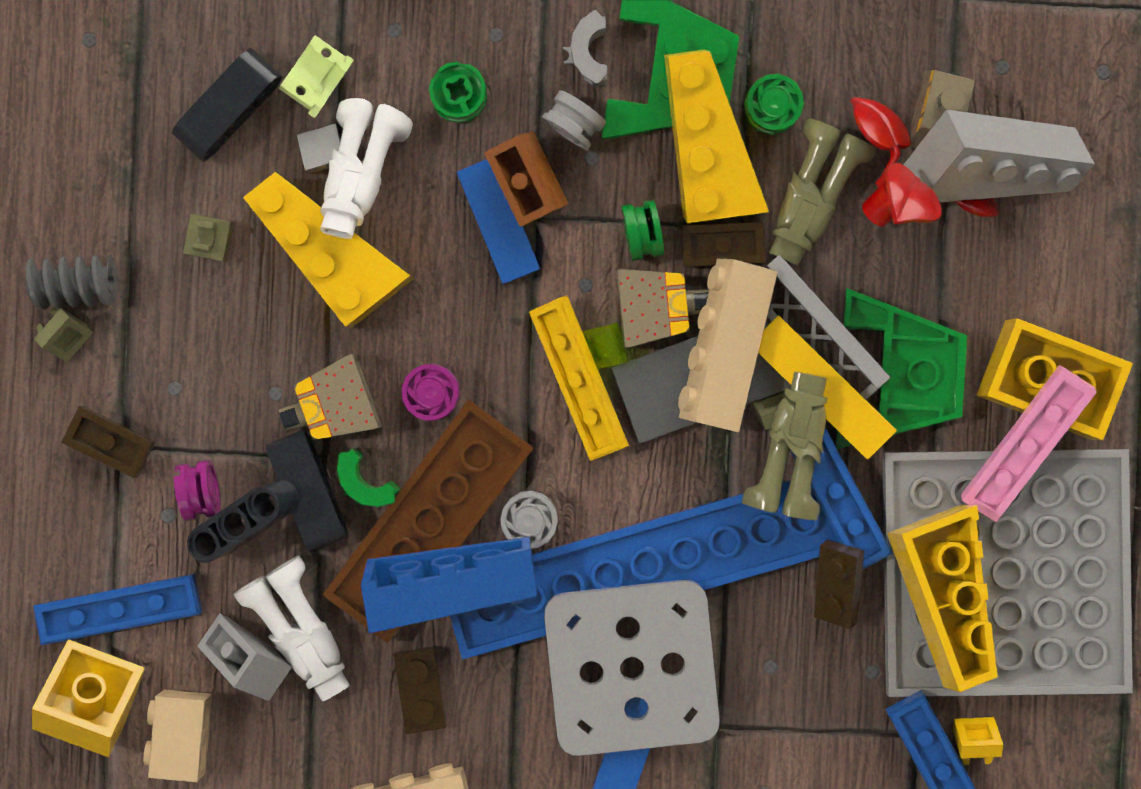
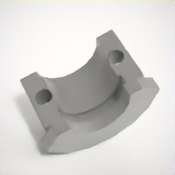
(588, 30)

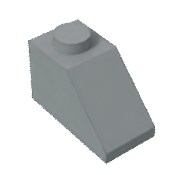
(244, 658)

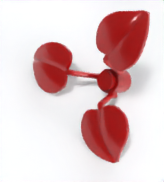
(899, 191)

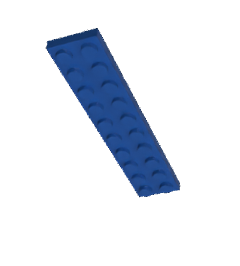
(699, 544)

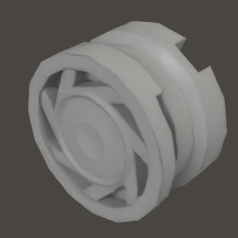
(573, 120)
(530, 516)

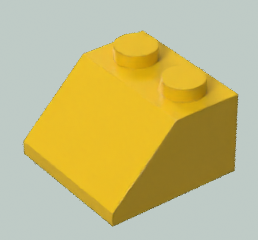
(87, 698)

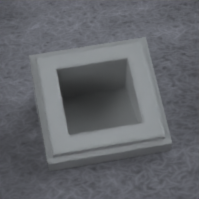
(317, 147)

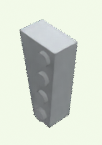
(998, 157)

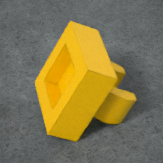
(977, 739)

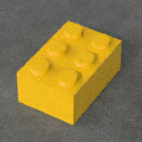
(1030, 355)

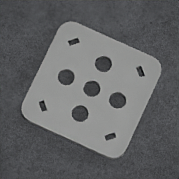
(659, 633)

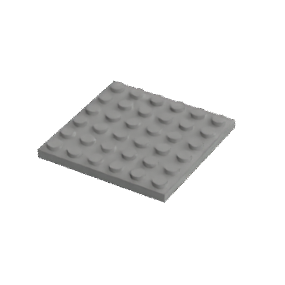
(1050, 569)

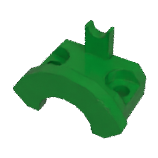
(357, 487)

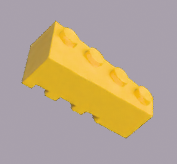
(709, 149)
(343, 271)
(948, 593)

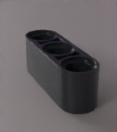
(226, 104)
(317, 511)
(227, 524)

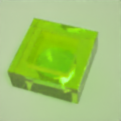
(606, 345)

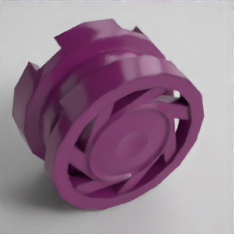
(430, 392)
(197, 490)

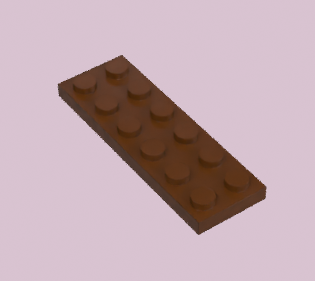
(438, 501)

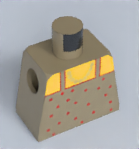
(937, 94)
(655, 305)
(333, 402)

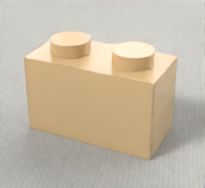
(178, 735)

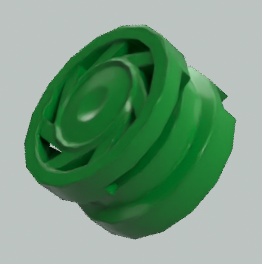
(458, 92)
(773, 104)
(638, 231)

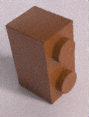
(526, 178)

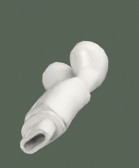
(353, 184)
(305, 645)

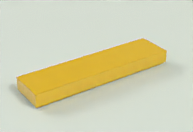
(578, 378)
(845, 406)

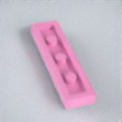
(1028, 443)

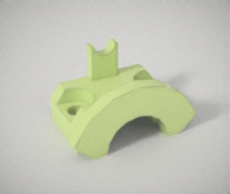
(316, 75)

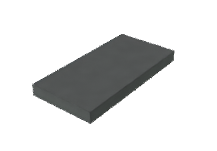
(654, 383)

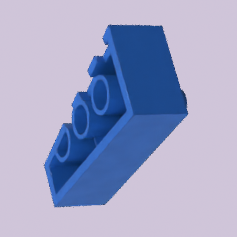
(446, 582)

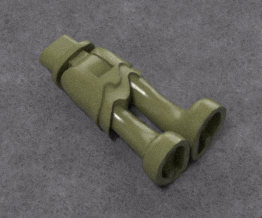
(805, 209)
(799, 427)

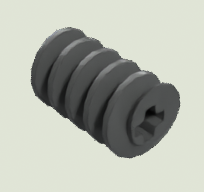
(71, 284)

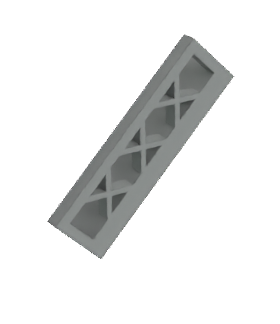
(829, 323)

